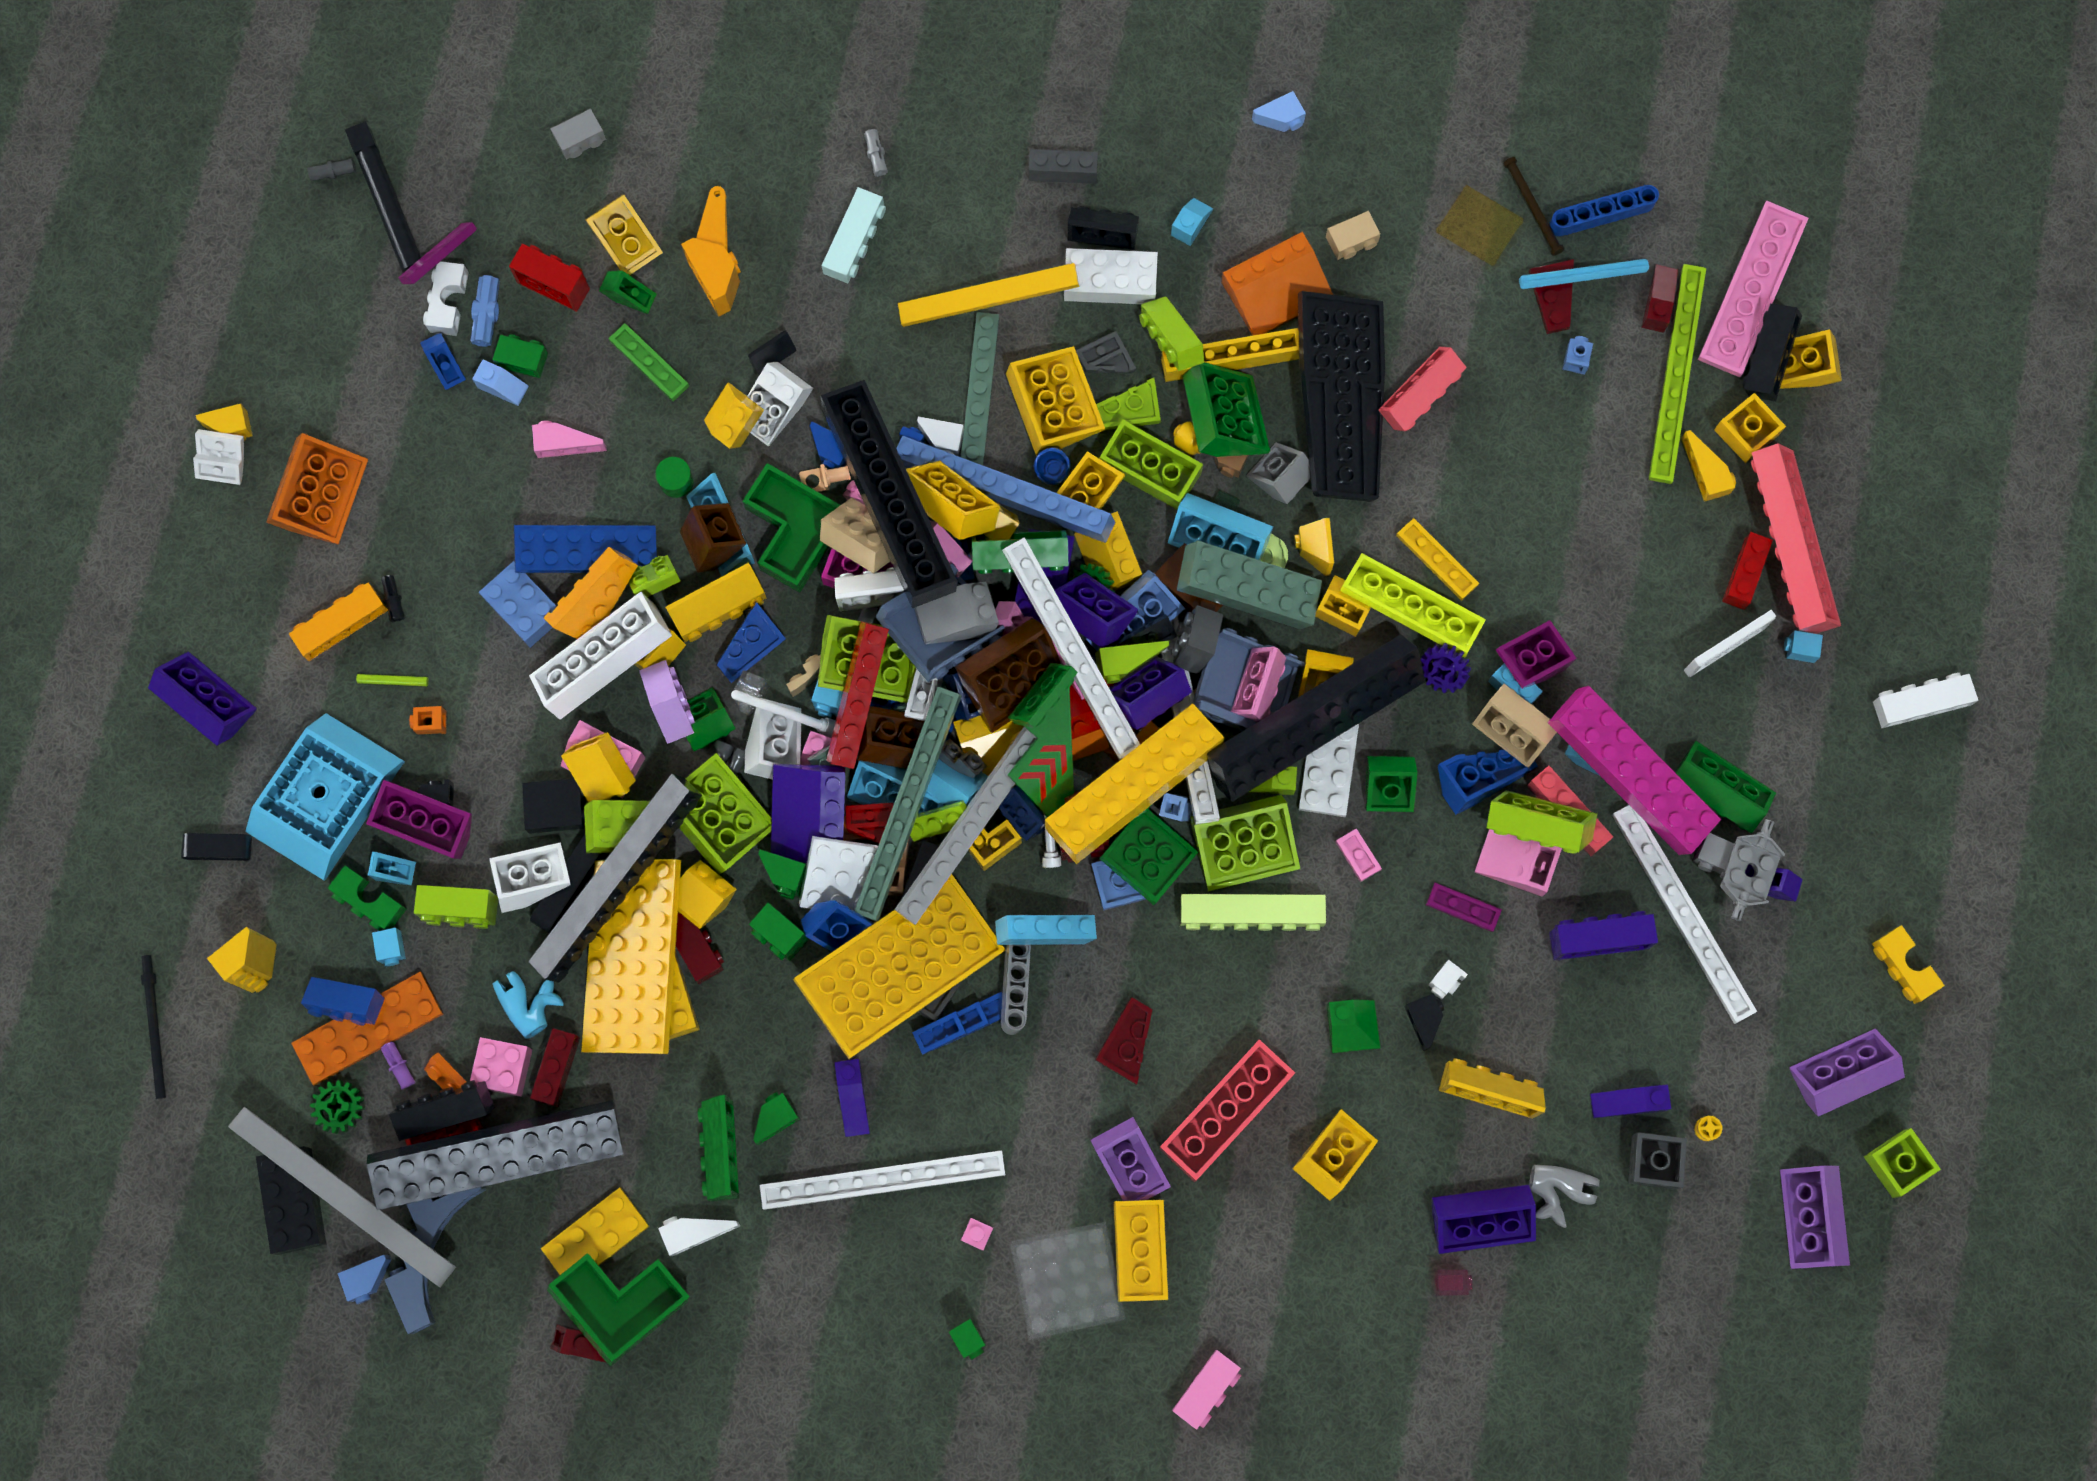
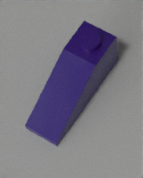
(852, 1097)
(1631, 1101)

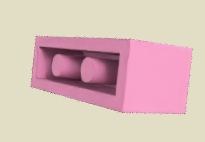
(1207, 1390)

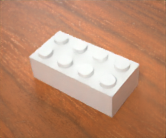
(1113, 276)

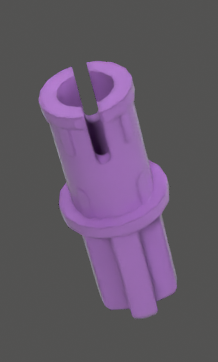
(397, 1065)

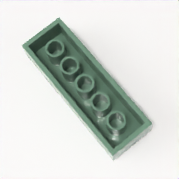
(1249, 585)

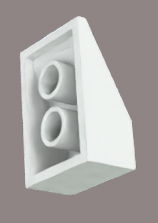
(772, 741)
(529, 876)

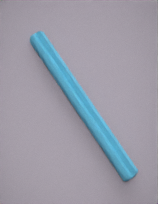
(1583, 274)

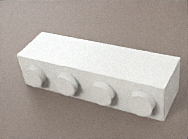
(1925, 700)

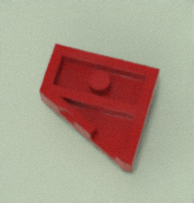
(868, 820)

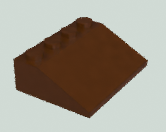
(1006, 671)

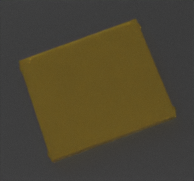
(1479, 225)

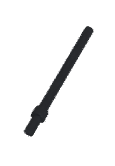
(148, 980)

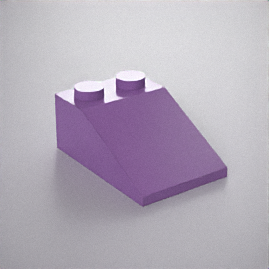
(1130, 1162)

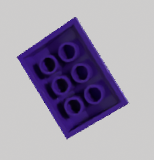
(804, 805)

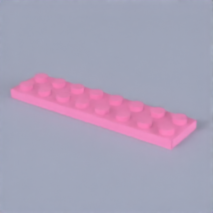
(1753, 288)

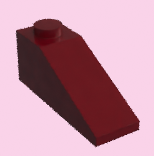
(1660, 299)

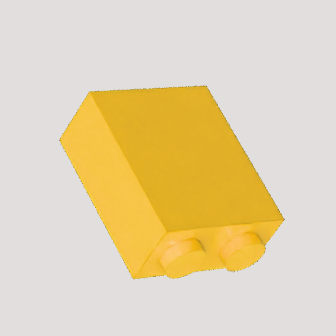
(599, 768)

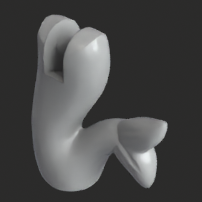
(1570, 1182)

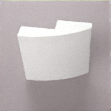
(219, 457)

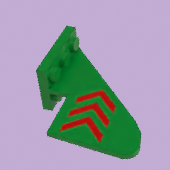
(1047, 765)

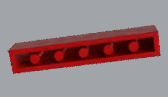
(857, 695)

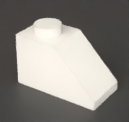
(942, 434)

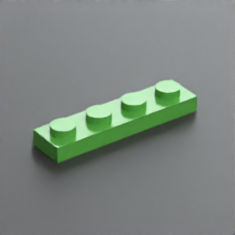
(648, 362)

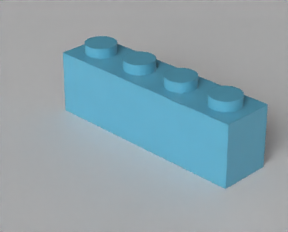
(1045, 929)

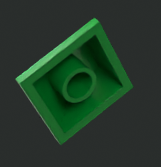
(1353, 1025)

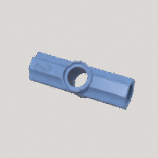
(485, 311)

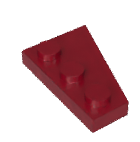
(1555, 300)
(1125, 1044)

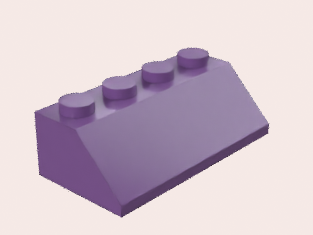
(1847, 1072)
(1814, 1217)

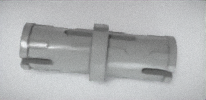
(875, 152)

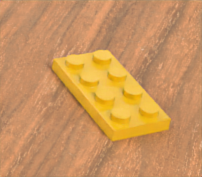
(597, 1232)
(1140, 1250)

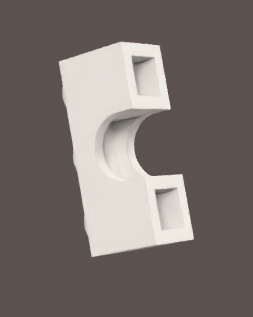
(446, 280)

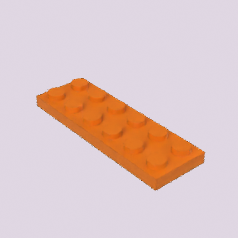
(346, 1043)

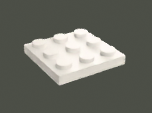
(835, 871)

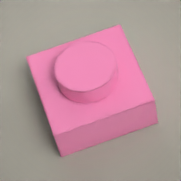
(977, 1234)

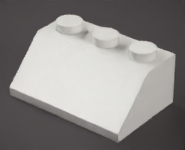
(866, 589)

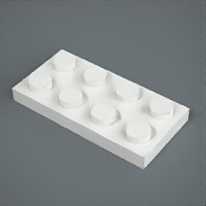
(1329, 776)

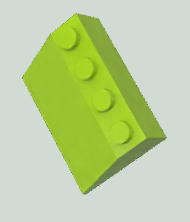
(838, 644)
(726, 816)
(1246, 843)

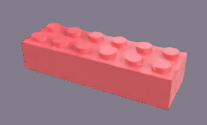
(1227, 1110)

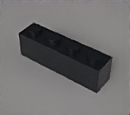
(1772, 351)
(442, 1110)

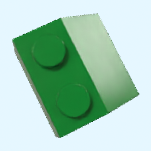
(709, 718)
(1390, 783)
(784, 873)

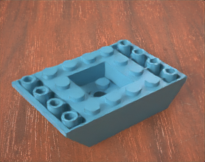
(320, 829)

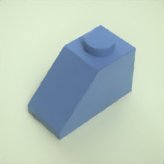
(364, 1279)

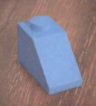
(1281, 113)
(499, 382)

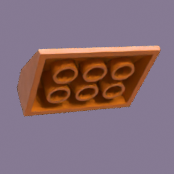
(1269, 283)
(317, 489)

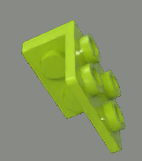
(654, 576)

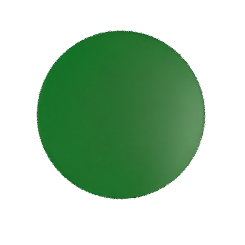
(674, 477)

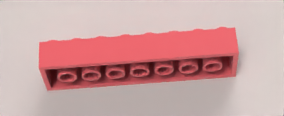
(1795, 539)

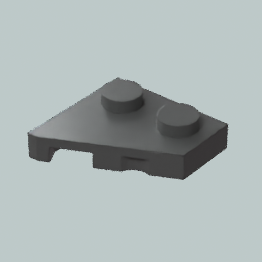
(1106, 356)

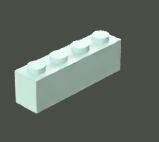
(853, 235)

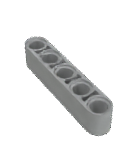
(1012, 985)

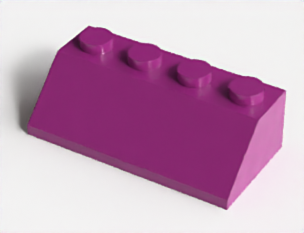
(421, 820)

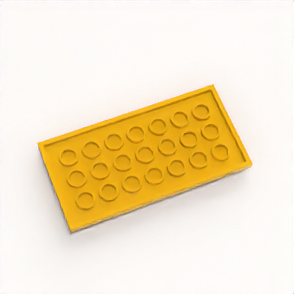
(634, 968)
(897, 968)

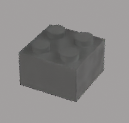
(1196, 639)
(1657, 1161)

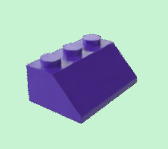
(1095, 609)
(1150, 691)

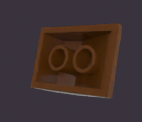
(1169, 576)

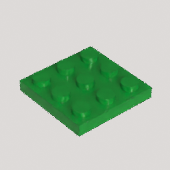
(1148, 856)

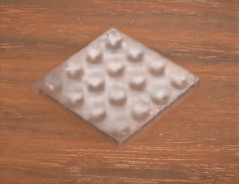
(1067, 1280)

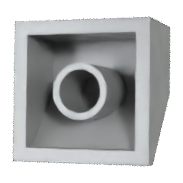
(1281, 472)

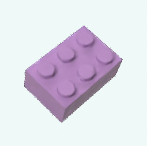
(668, 701)

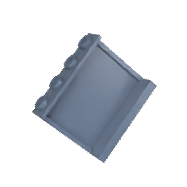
(930, 659)
(1223, 676)

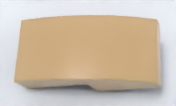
(800, 682)

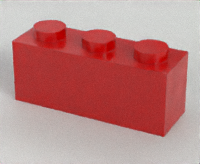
(1747, 570)

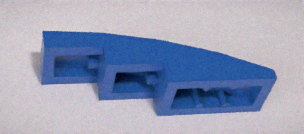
(959, 1024)

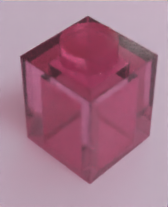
(1452, 1282)

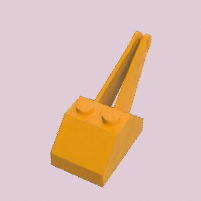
(709, 254)

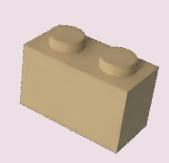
(1353, 236)

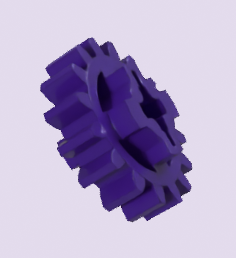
(1445, 668)

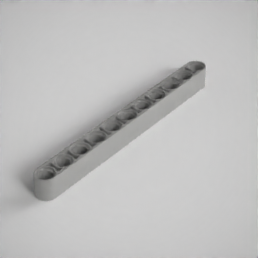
(342, 1197)

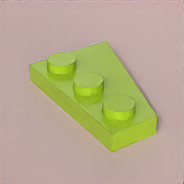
(1136, 406)

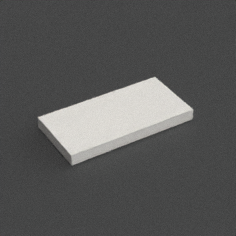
(1730, 643)

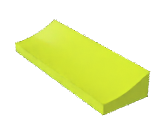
(1412, 604)

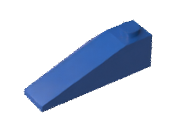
(1476, 777)

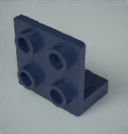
(1023, 814)

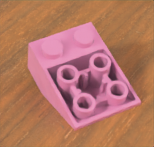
(1518, 862)

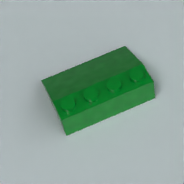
(1225, 411)
(719, 1149)

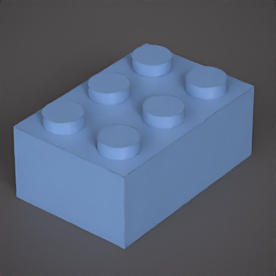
(519, 604)

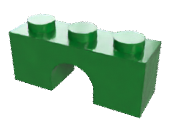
(349, 887)

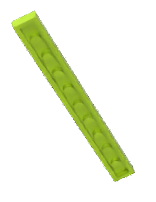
(1677, 374)

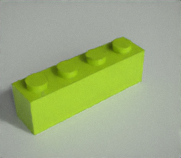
(1172, 333)

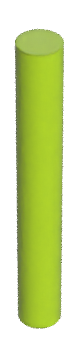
(392, 680)

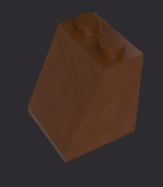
(711, 535)

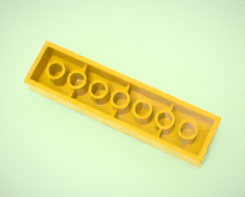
(1133, 783)

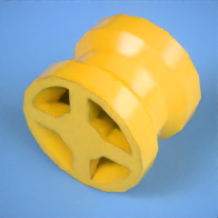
(1713, 1128)

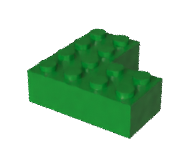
(798, 515)
(1048, 547)
(615, 1318)

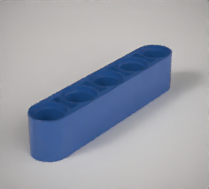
(1611, 203)

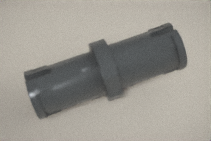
(331, 169)

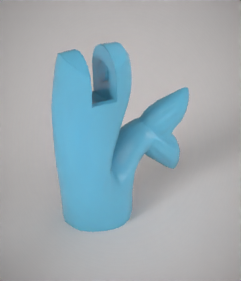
(515, 1004)

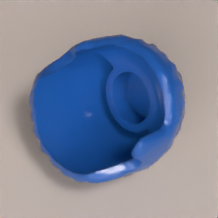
(1052, 466)

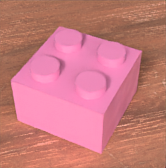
(501, 1066)

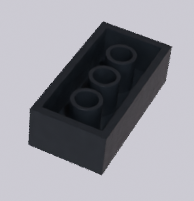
(289, 1208)

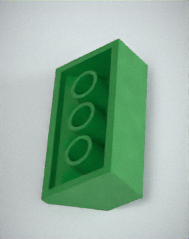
(1725, 787)

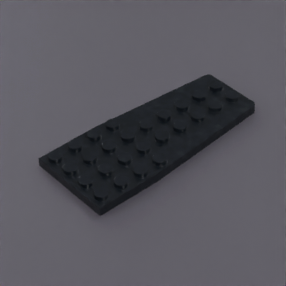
(1342, 392)

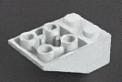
(780, 396)

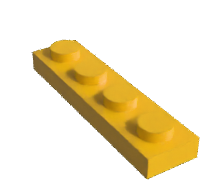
(1437, 559)

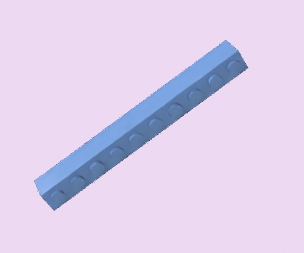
(1014, 492)

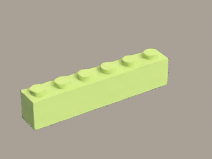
(1253, 910)

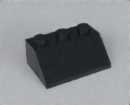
(1103, 227)

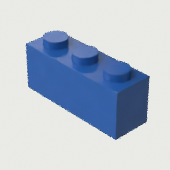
(342, 1001)

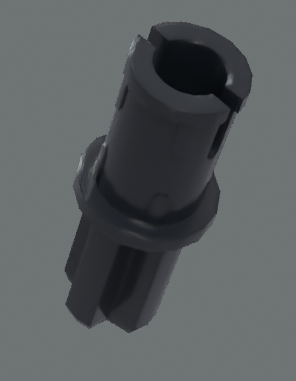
(392, 599)

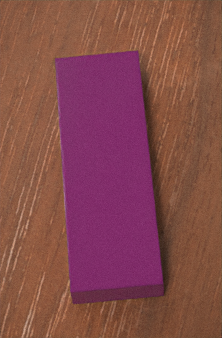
(1463, 907)

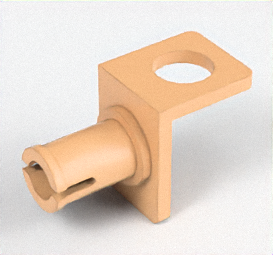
(826, 476)

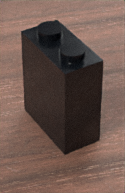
(553, 806)

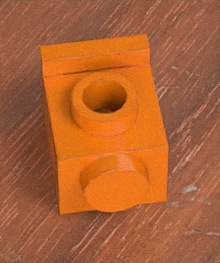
(421, 714)

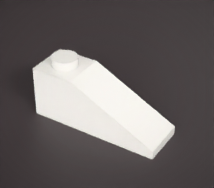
(921, 696)
(687, 1233)

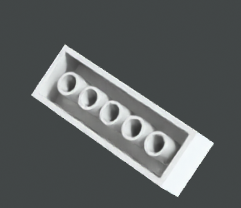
(600, 655)

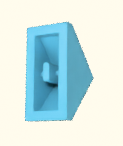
(391, 869)

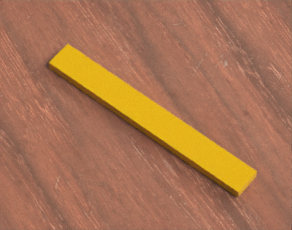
(988, 294)

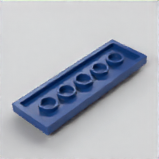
(579, 546)

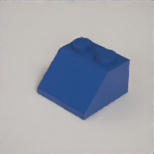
(833, 924)

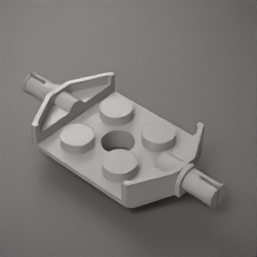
(1764, 857)

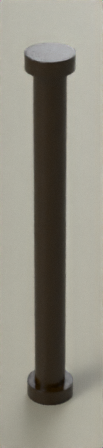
(1511, 164)

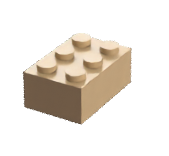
(854, 535)
(1515, 725)

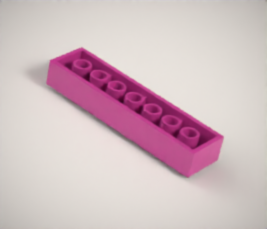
(1634, 770)

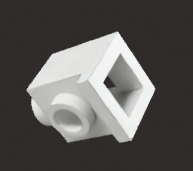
(1446, 980)

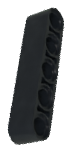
(579, 868)

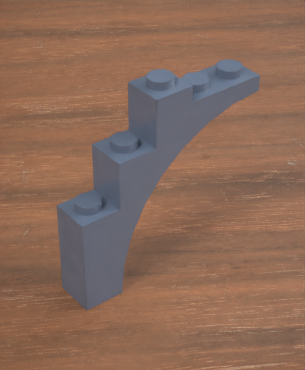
(408, 1285)

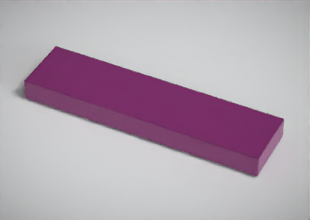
(437, 253)

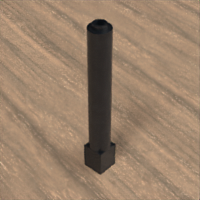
(383, 194)

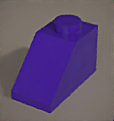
(1784, 884)

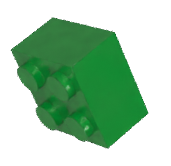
(782, 935)

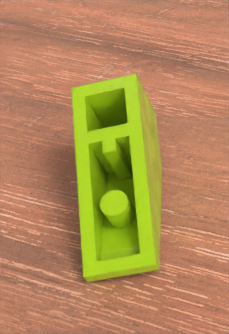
(1120, 661)

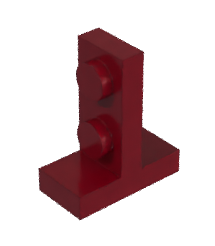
(573, 1342)

